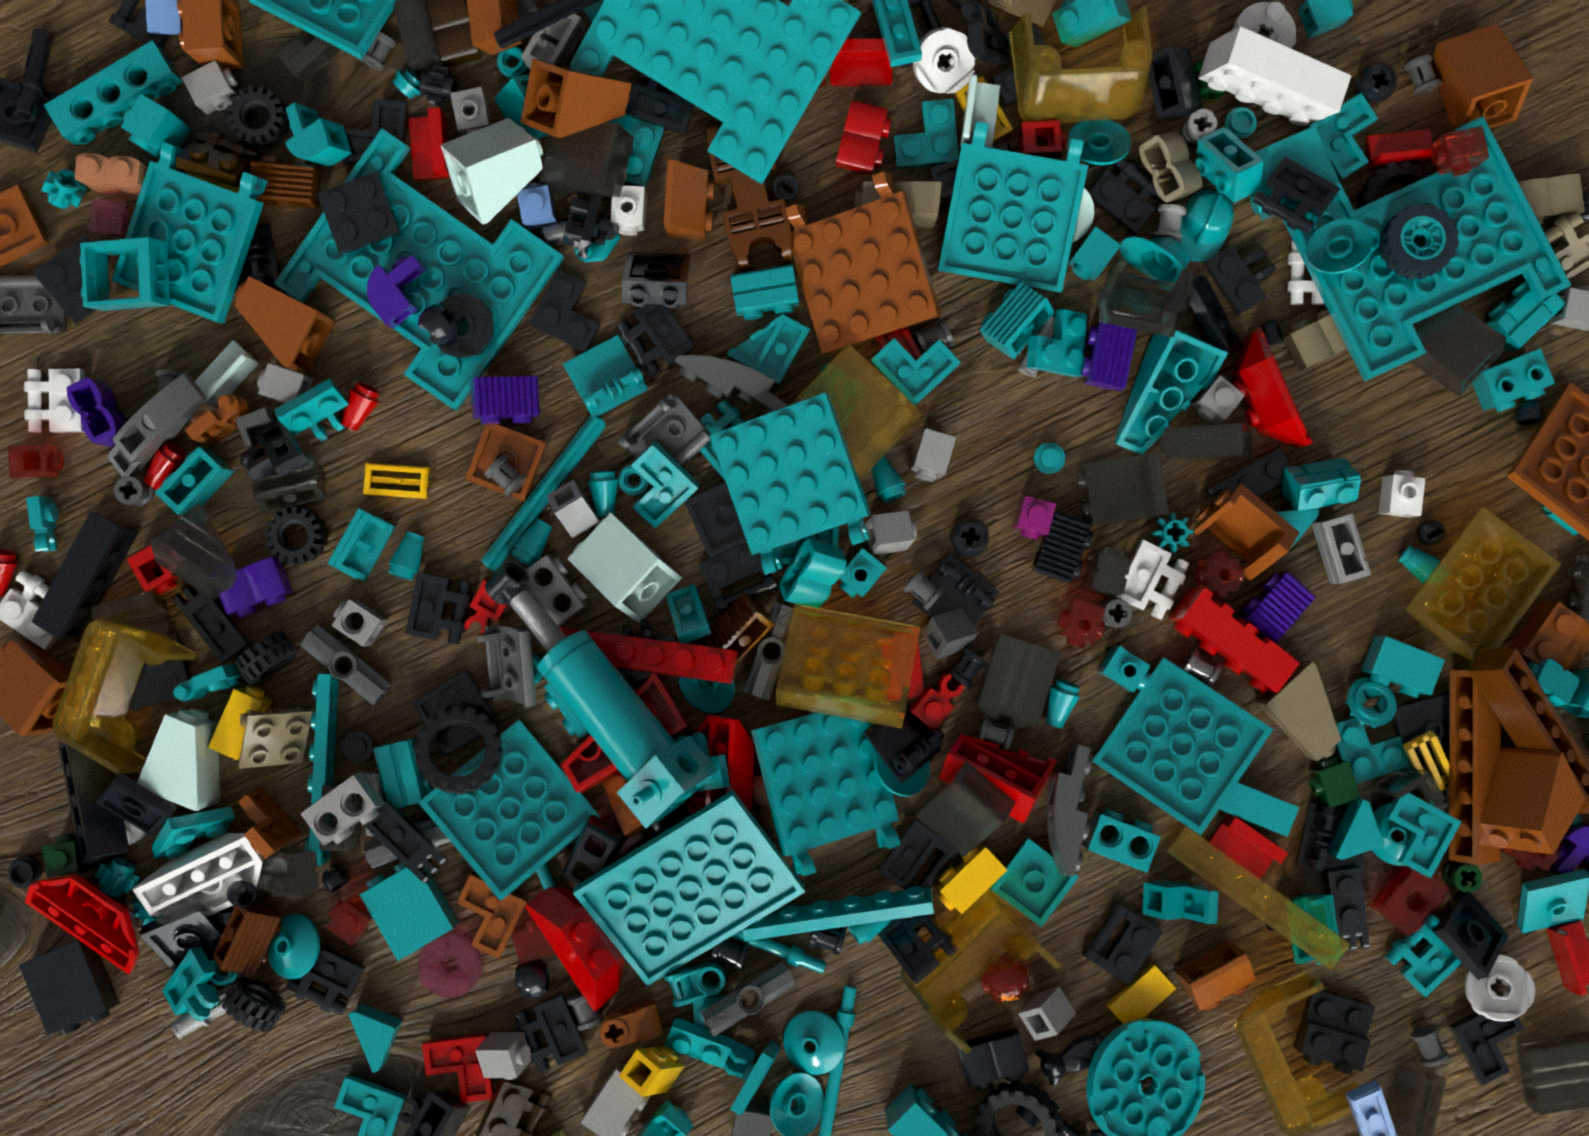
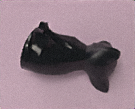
(1073, 1058)

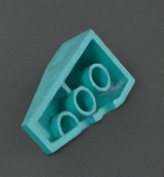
(1166, 383)

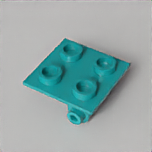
(605, 376)

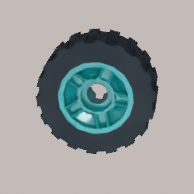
(1437, 245)

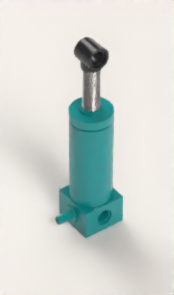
(656, 767)

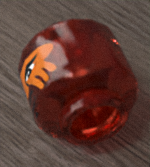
(1005, 980)

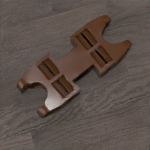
(755, 217)

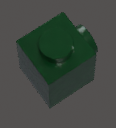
(1333, 782)
(63, 856)

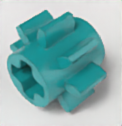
(63, 189)
(1175, 524)
(117, 877)

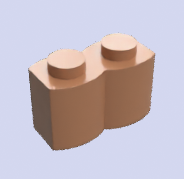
(110, 174)

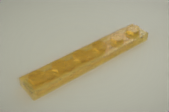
(1259, 897)

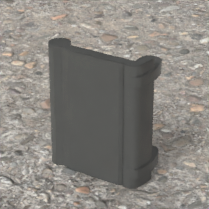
(28, 307)
(672, 427)
(509, 664)

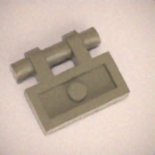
(1574, 251)

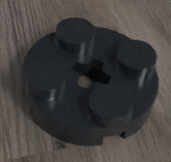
(481, 324)

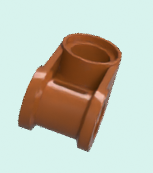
(637, 1024)

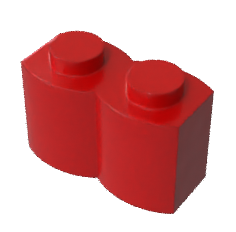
(862, 137)

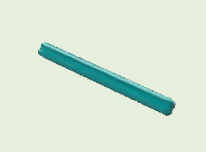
(538, 499)

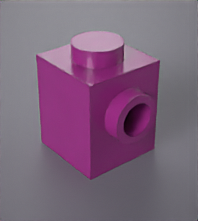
(1034, 517)

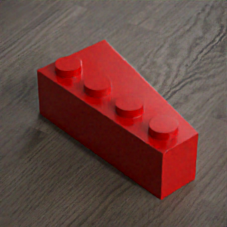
(1232, 640)
(590, 764)

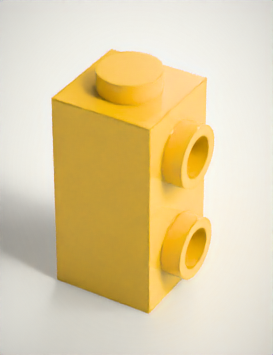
(229, 733)
(969, 879)
(652, 1070)

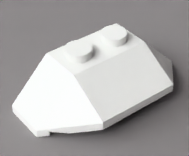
(201, 876)

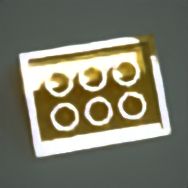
(866, 405)
(1481, 587)
(847, 665)

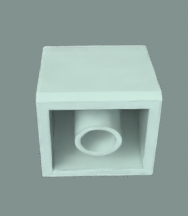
(492, 166)
(624, 568)
(181, 763)

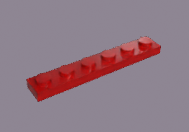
(665, 657)

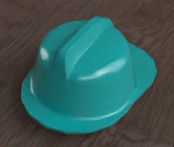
(1206, 224)
(1157, 258)

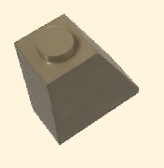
(921, 196)
(1304, 712)

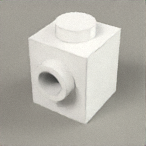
(629, 210)
(1402, 494)

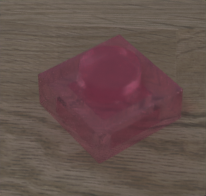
(108, 218)

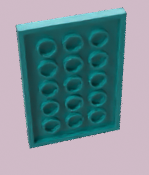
(689, 888)

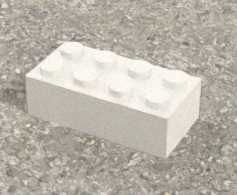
(1274, 77)

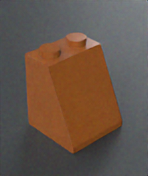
(1481, 77)
(571, 100)
(284, 324)
(30, 687)
(1530, 800)

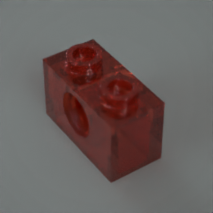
(1392, 905)

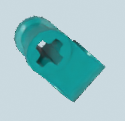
(690, 984)

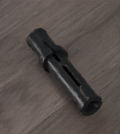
(31, 86)

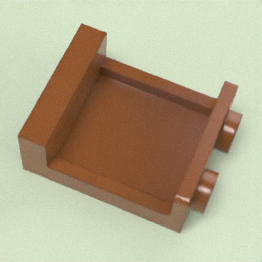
(1248, 528)

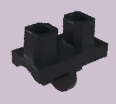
(580, 236)

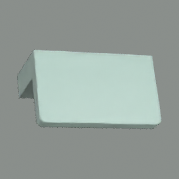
(980, 107)
(226, 373)

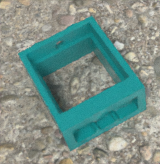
(152, 273)

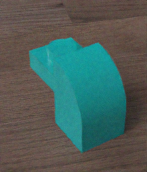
(316, 137)
(1180, 900)
(667, 1121)

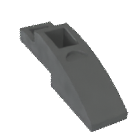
(725, 376)
(154, 423)
(1064, 823)

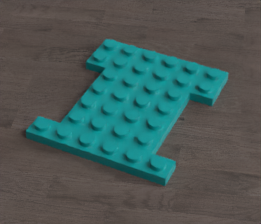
(732, 58)
(1496, 243)
(457, 261)

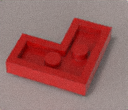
(459, 1056)

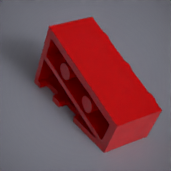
(1013, 773)

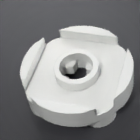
(1272, 18)
(961, 62)
(1512, 1003)

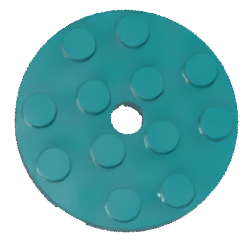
(1131, 1054)

